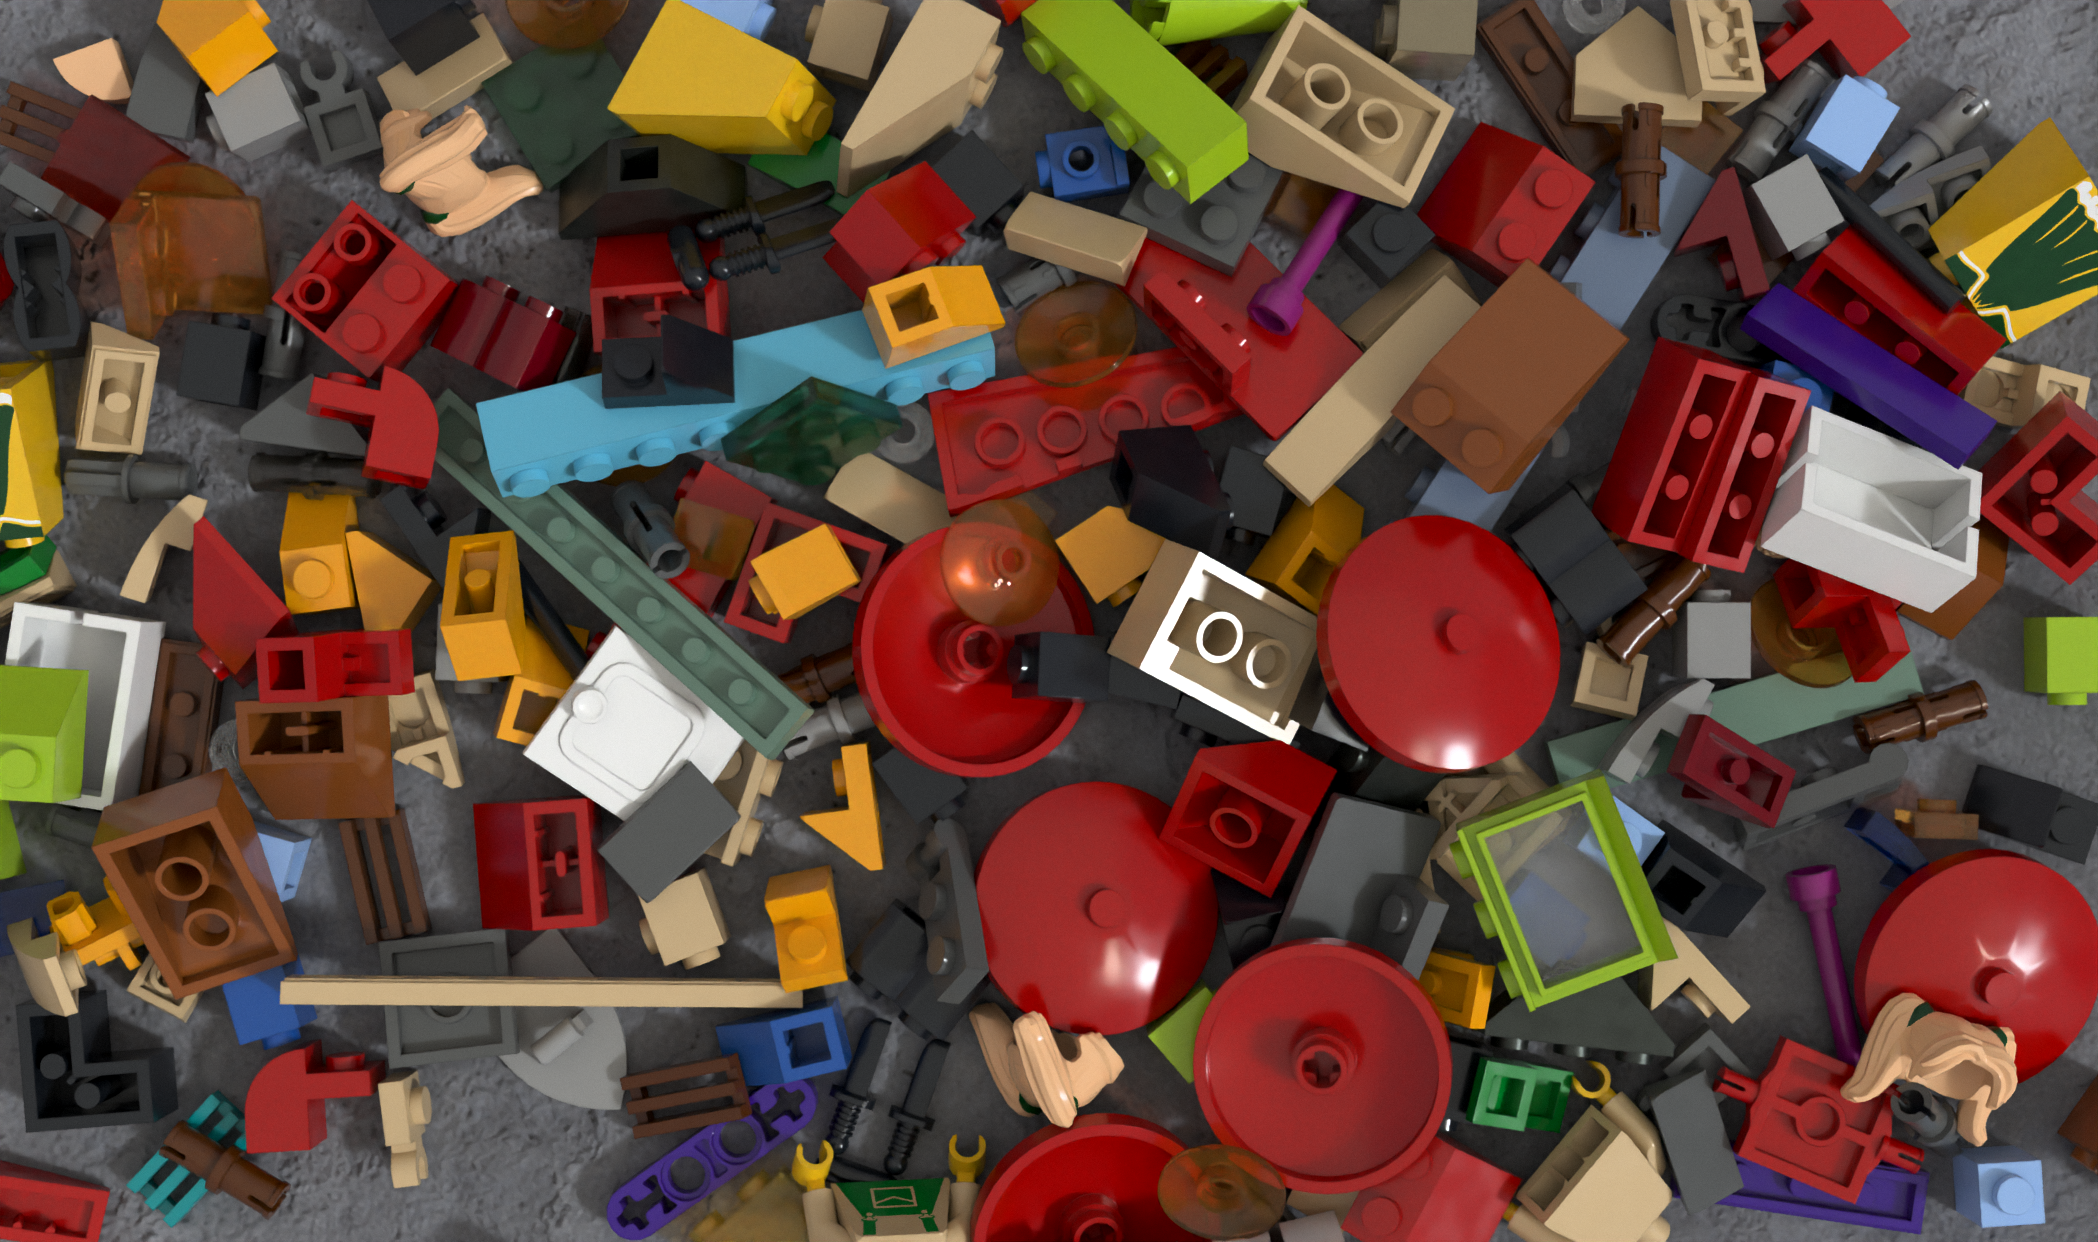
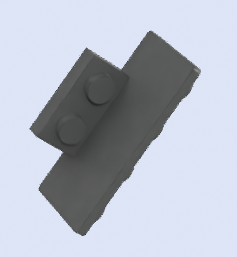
(1367, 883)

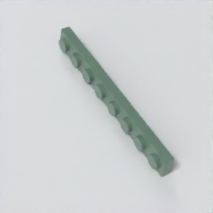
(628, 591)

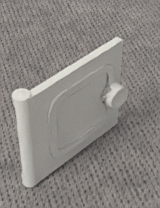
(629, 729)

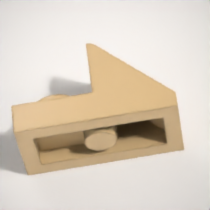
(1705, 988)

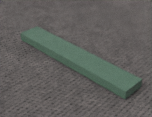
(1753, 709)

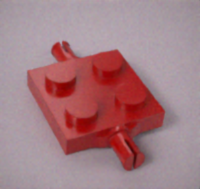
(1808, 1129)

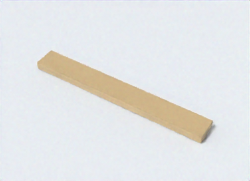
(536, 991)

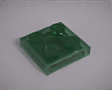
(559, 106)
(812, 432)

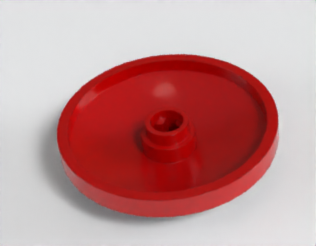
(1438, 644)
(942, 678)
(1093, 909)
(1990, 944)
(1324, 1064)
(1081, 1185)

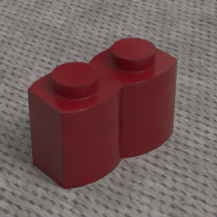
(503, 337)

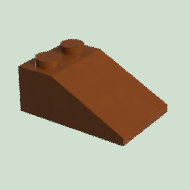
(1510, 377)
(195, 882)

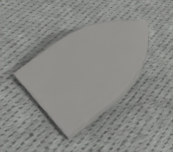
(568, 1050)

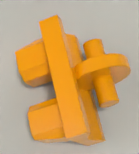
(96, 931)

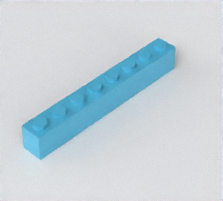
(569, 435)

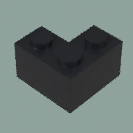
(76, 1078)

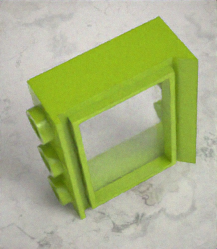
(1561, 890)

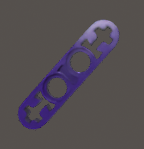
(716, 1159)

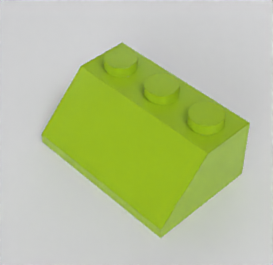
(42, 733)

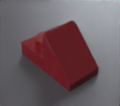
(1726, 221)
(1729, 772)

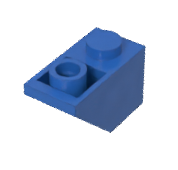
(788, 1043)

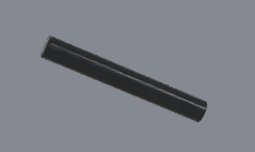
(1892, 244)
(551, 625)

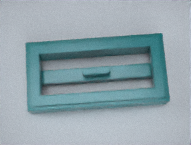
(159, 1196)

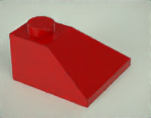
(231, 607)

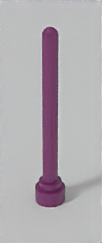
(1279, 303)
(1816, 893)

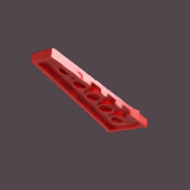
(1030, 434)

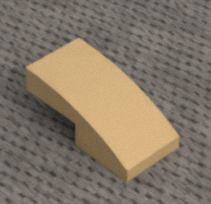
(2017, 391)

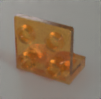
(189, 256)

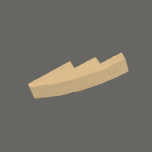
(1361, 401)

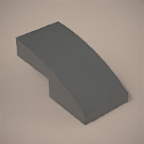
(166, 91)

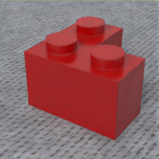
(898, 229)
(2037, 483)
(774, 529)

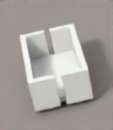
(1875, 512)
(122, 672)

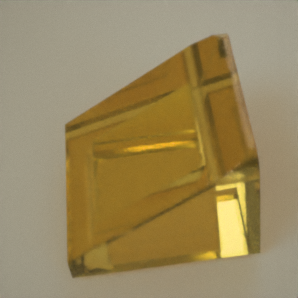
(713, 538)

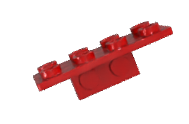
(1206, 317)

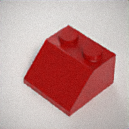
(1502, 202)
(1248, 809)
(1438, 1198)

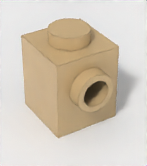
(848, 41)
(685, 921)

